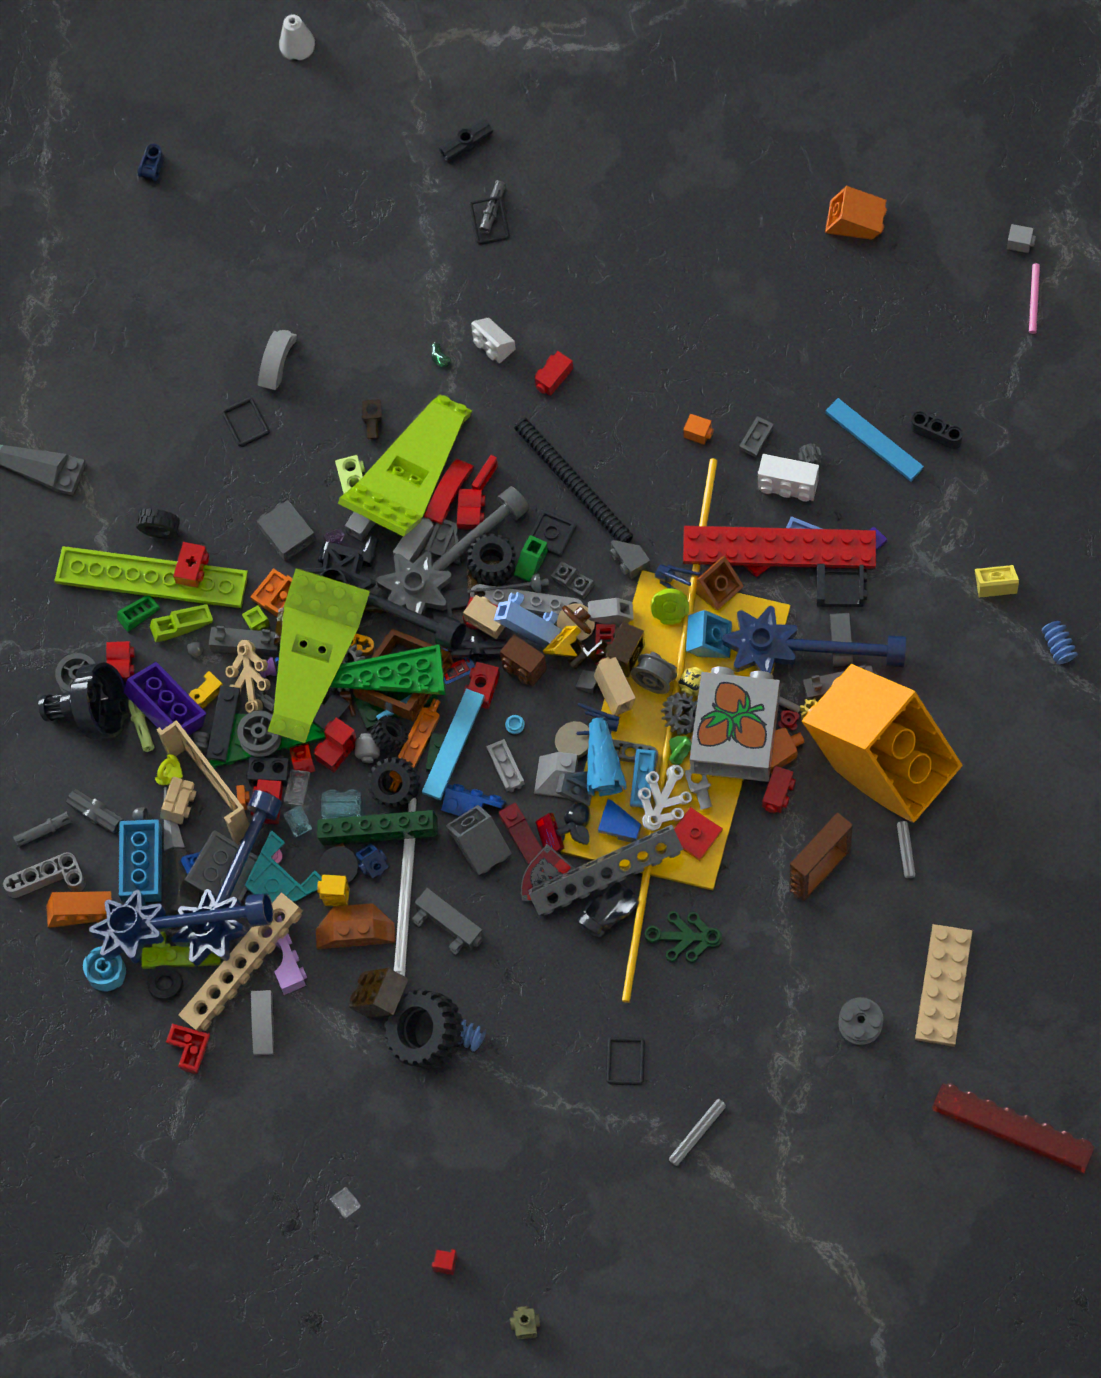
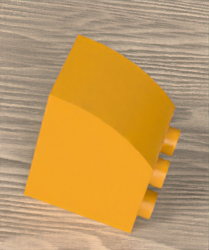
(883, 741)

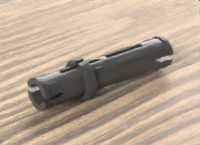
(489, 213)
(42, 829)

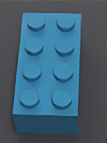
(140, 859)

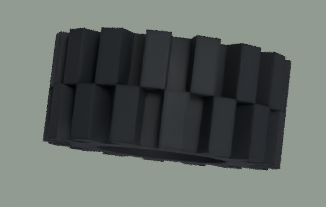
(389, 733)

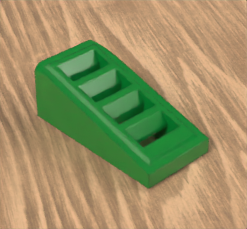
(135, 621)

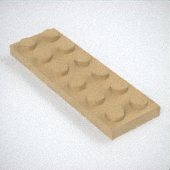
(943, 985)

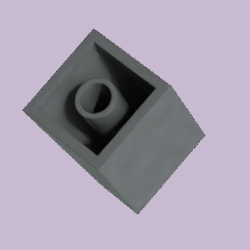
(479, 839)

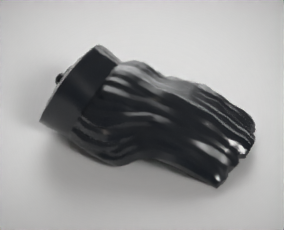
(606, 910)

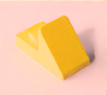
(561, 643)

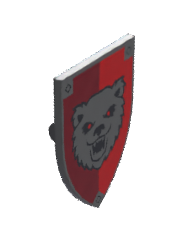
(543, 868)

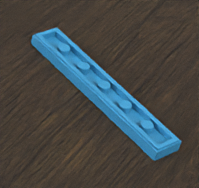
(874, 439)

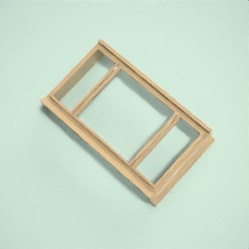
(174, 743)

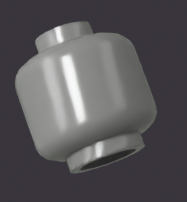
(366, 748)

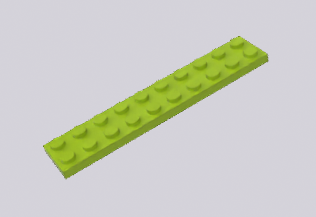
(148, 577)

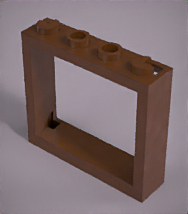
(417, 700)
(820, 857)

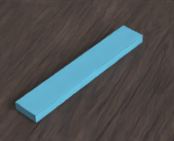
(453, 744)

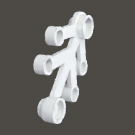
(661, 799)

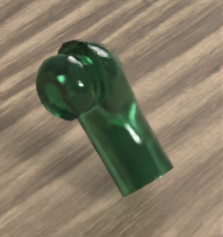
(438, 357)

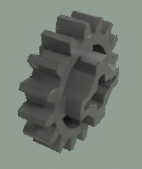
(673, 707)

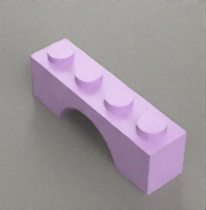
(288, 974)

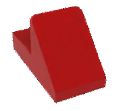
(302, 758)

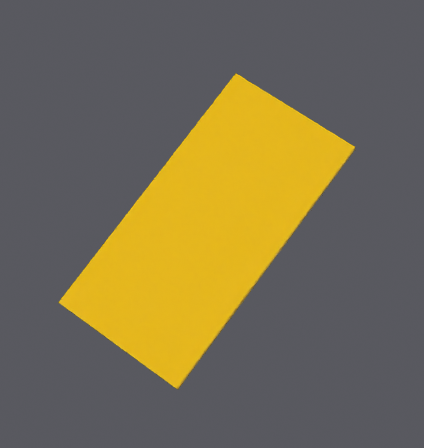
(645, 726)

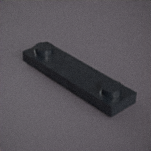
(223, 723)

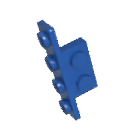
(460, 800)

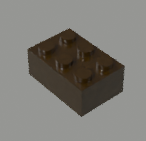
(378, 992)

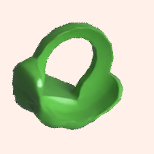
(679, 748)

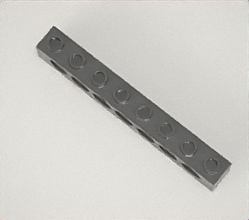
(611, 860)

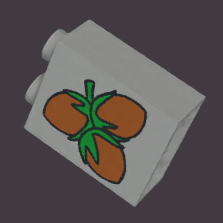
(735, 724)

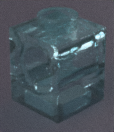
(297, 821)

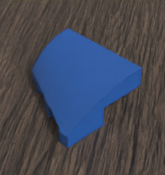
(619, 823)

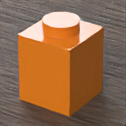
(698, 429)

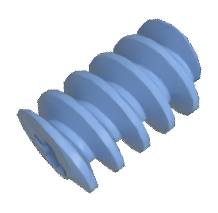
(1058, 642)
(471, 1036)

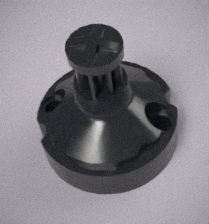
(94, 702)

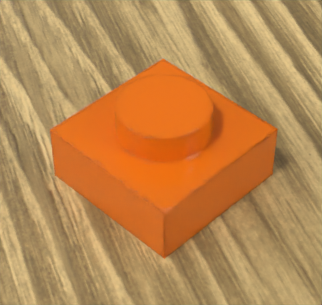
(243, 796)

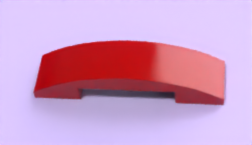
(447, 490)

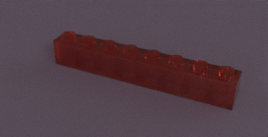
(1013, 1128)

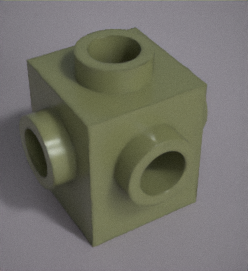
(528, 1329)

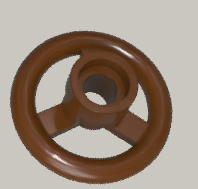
(579, 617)

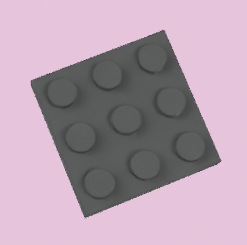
(214, 863)

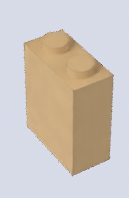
(614, 686)

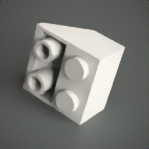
(492, 339)

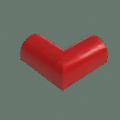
(194, 1046)

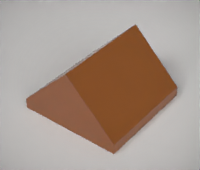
(718, 584)

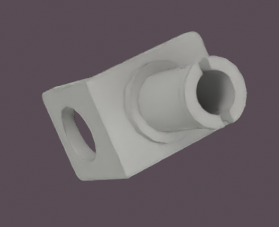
(700, 789)

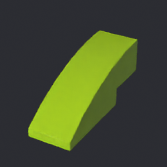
(180, 622)

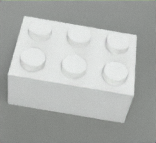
(788, 477)

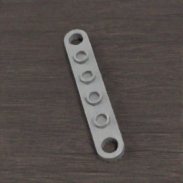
(532, 601)

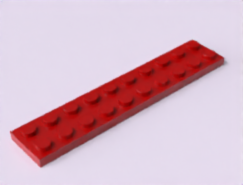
(780, 546)

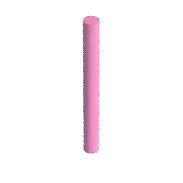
(1034, 298)

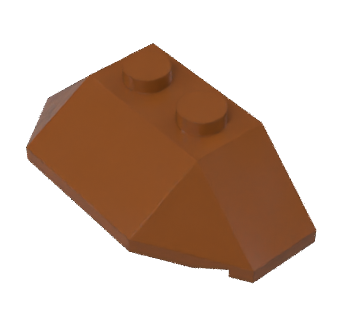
(355, 927)

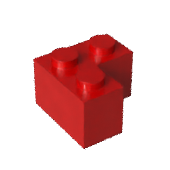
(337, 745)

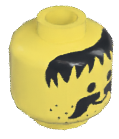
(690, 681)

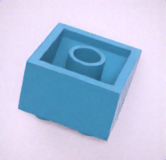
(706, 634)

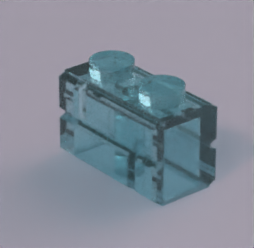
(341, 804)

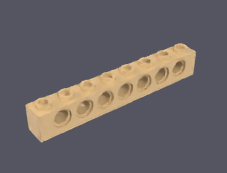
(255, 935)

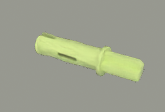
(141, 727)

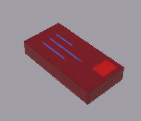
(547, 830)

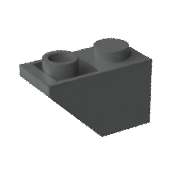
(631, 558)

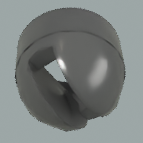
(195, 649)
(140, 813)

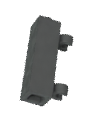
(227, 639)
(818, 685)
(449, 919)

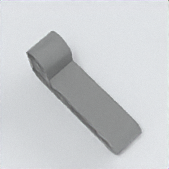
(43, 879)

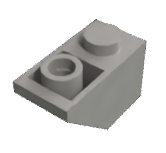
(611, 611)

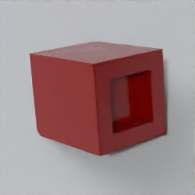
(445, 1262)

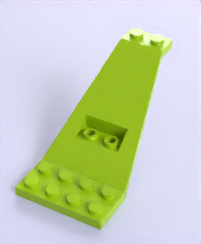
(406, 475)
(322, 615)

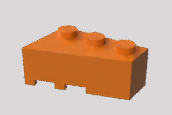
(76, 908)

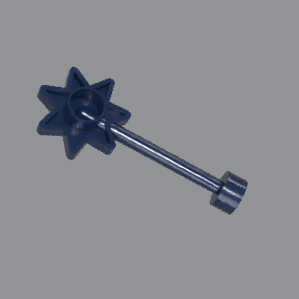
(765, 642)
(136, 925)
(215, 936)

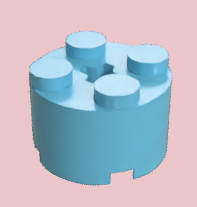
(104, 980)

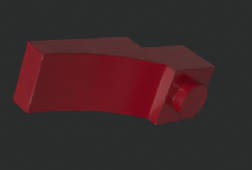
(520, 832)

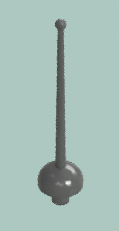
(535, 583)

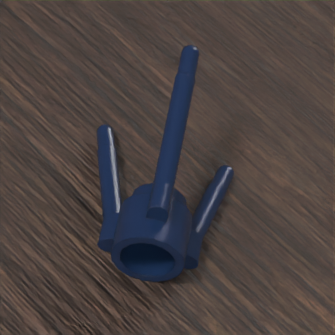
(667, 574)
(612, 720)

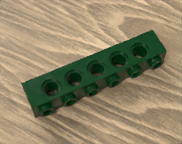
(377, 827)

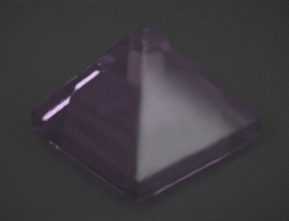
(334, 536)

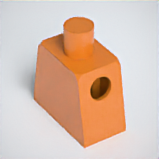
(785, 748)

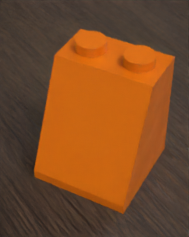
(856, 214)

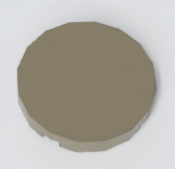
(569, 742)

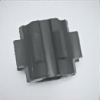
(810, 454)

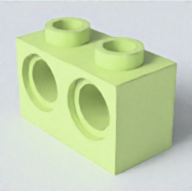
(346, 477)

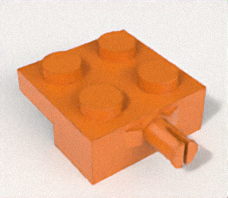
(272, 592)

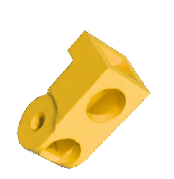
(207, 691)

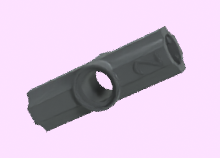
(94, 811)

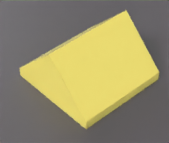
(996, 581)

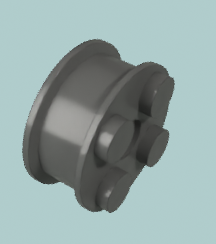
(68, 667)
(654, 673)
(251, 741)
(864, 1010)

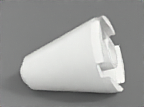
(296, 39)

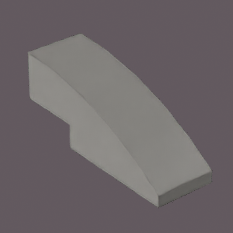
(262, 1022)

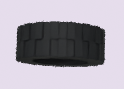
(158, 523)

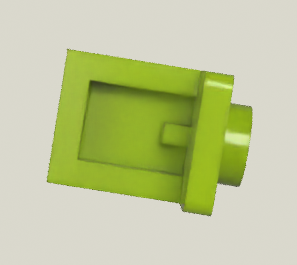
(256, 619)

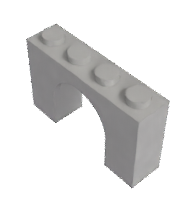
(409, 546)

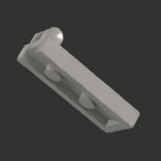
(505, 765)

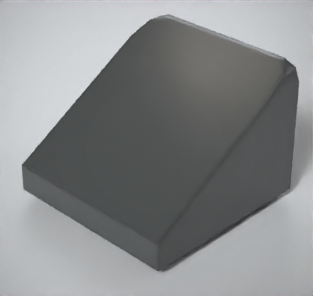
(587, 682)

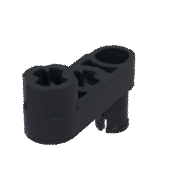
(345, 551)

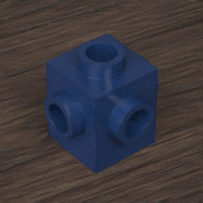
(371, 861)

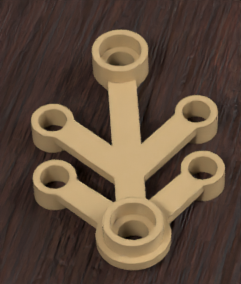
(246, 654)

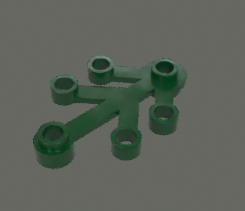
(686, 937)

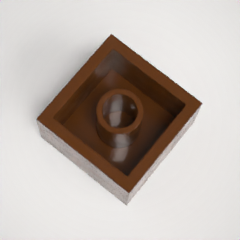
(523, 661)

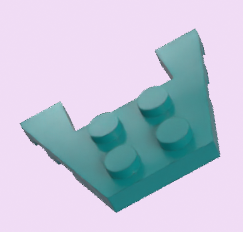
(273, 879)

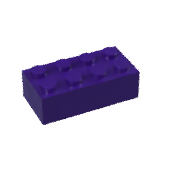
(163, 699)

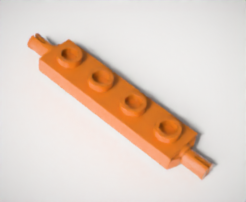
(417, 740)

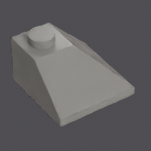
(549, 770)

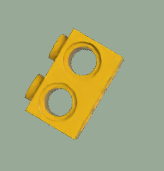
(334, 890)

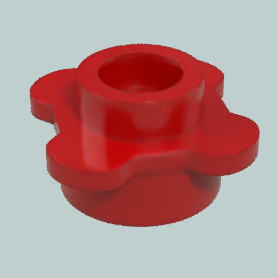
(793, 716)

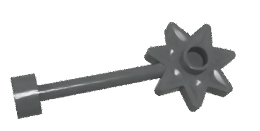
(419, 583)

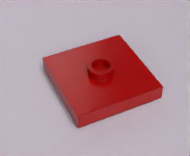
(697, 833)

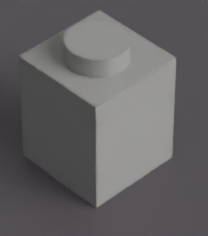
(1020, 238)

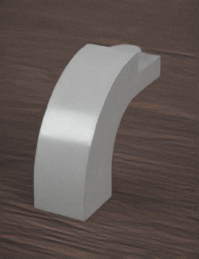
(274, 358)

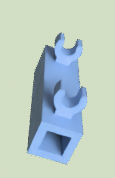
(526, 623)

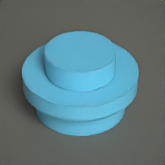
(514, 724)

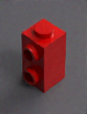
(553, 373)
(777, 790)

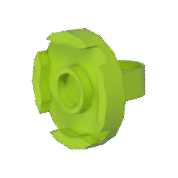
(669, 606)

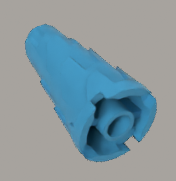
(603, 762)

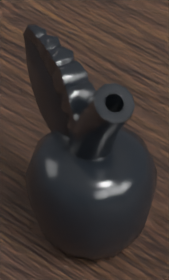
(576, 820)

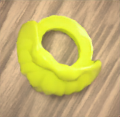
(172, 770)

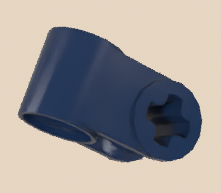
(150, 165)

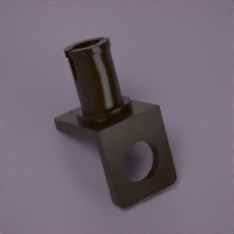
(372, 420)
(585, 653)

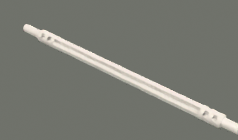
(404, 901)

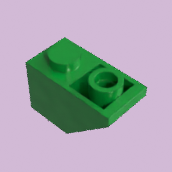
(531, 558)

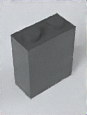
(286, 530)

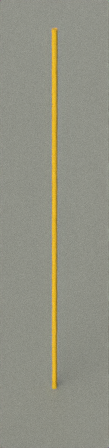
(666, 747)

